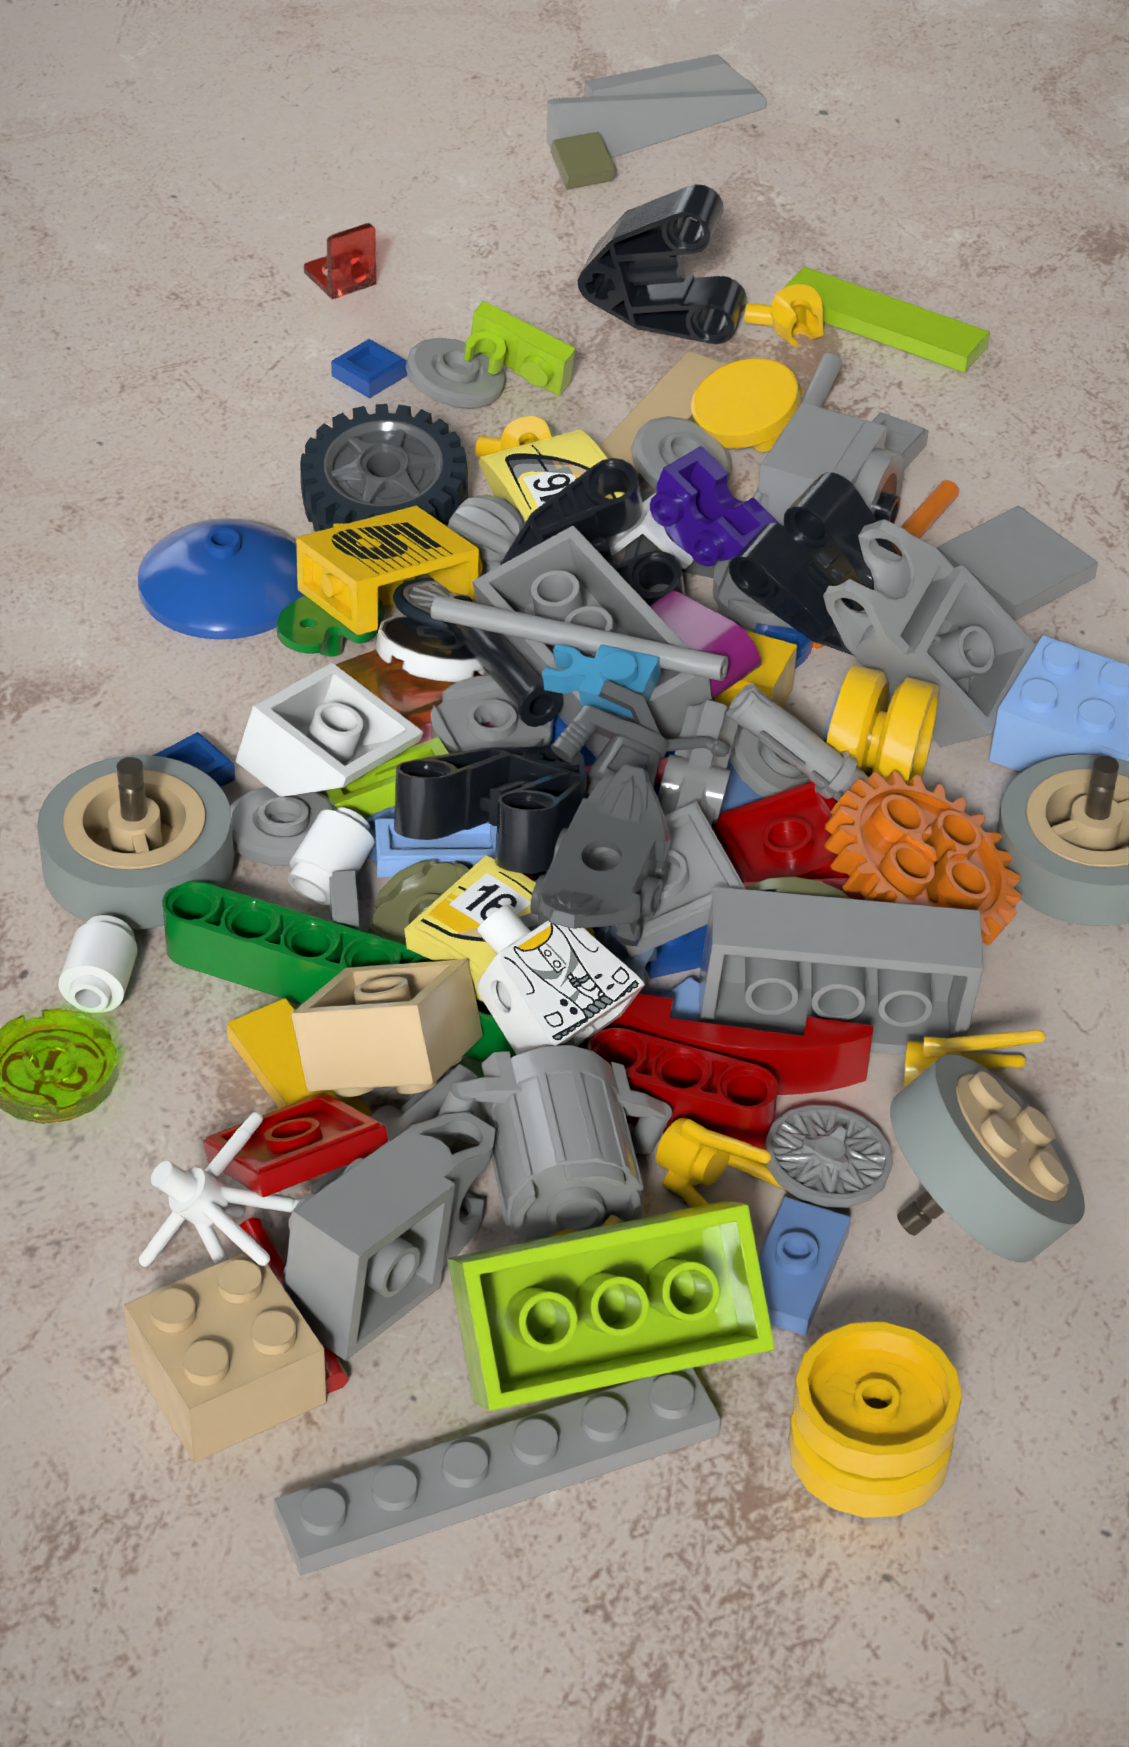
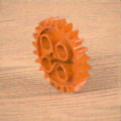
(921, 851)

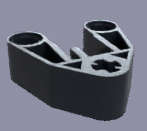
(641, 273)
(598, 518)
(816, 549)
(516, 788)

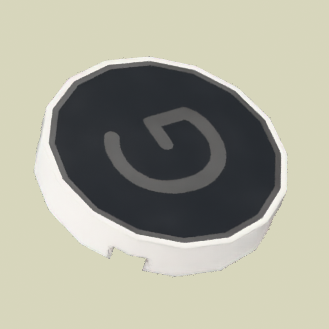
(425, 650)

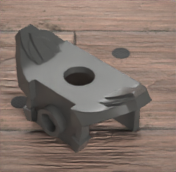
(619, 816)

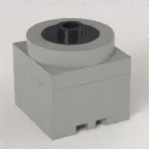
(835, 443)

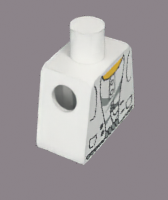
(551, 982)

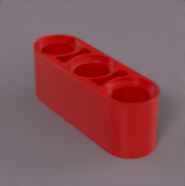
(695, 1083)

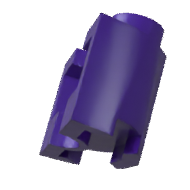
(701, 512)

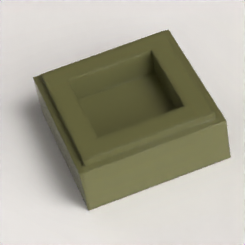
(582, 160)

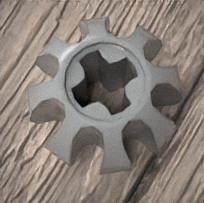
(489, 525)

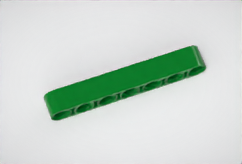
(282, 949)

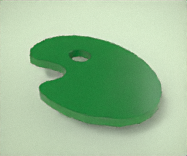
(326, 631)

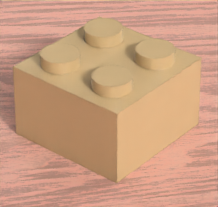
(387, 1027)
(225, 1354)

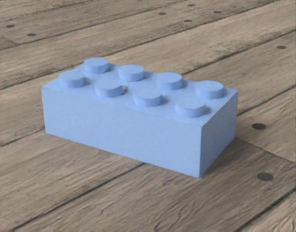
(1063, 706)

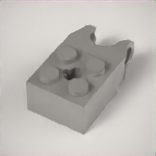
(933, 628)
(384, 1232)

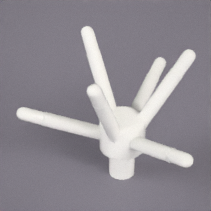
(207, 1201)

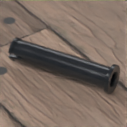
(510, 672)

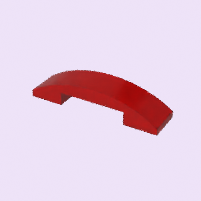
(822, 1060)

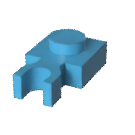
(587, 675)

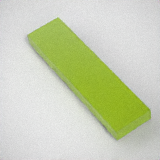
(895, 321)

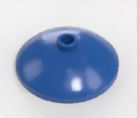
(220, 578)

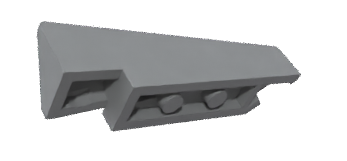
(654, 104)

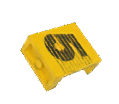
(350, 561)

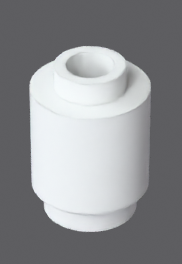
(333, 843)
(98, 964)

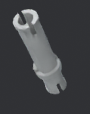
(795, 743)

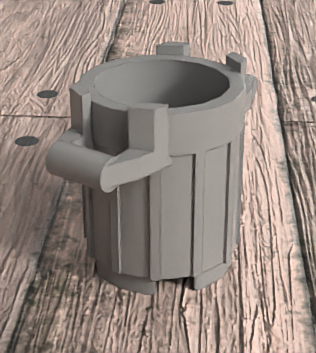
(561, 1137)

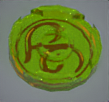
(55, 1066)

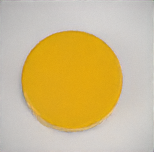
(747, 403)

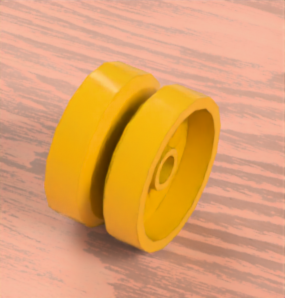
(883, 738)
(874, 1419)

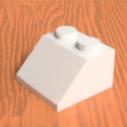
(321, 734)

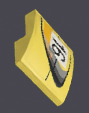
(540, 469)
(451, 922)

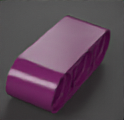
(711, 633)

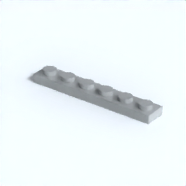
(494, 1468)

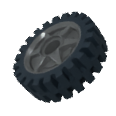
(382, 467)

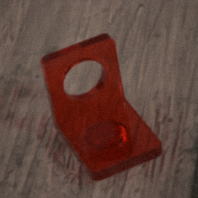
(348, 262)

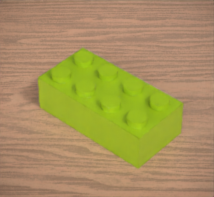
(610, 1304)

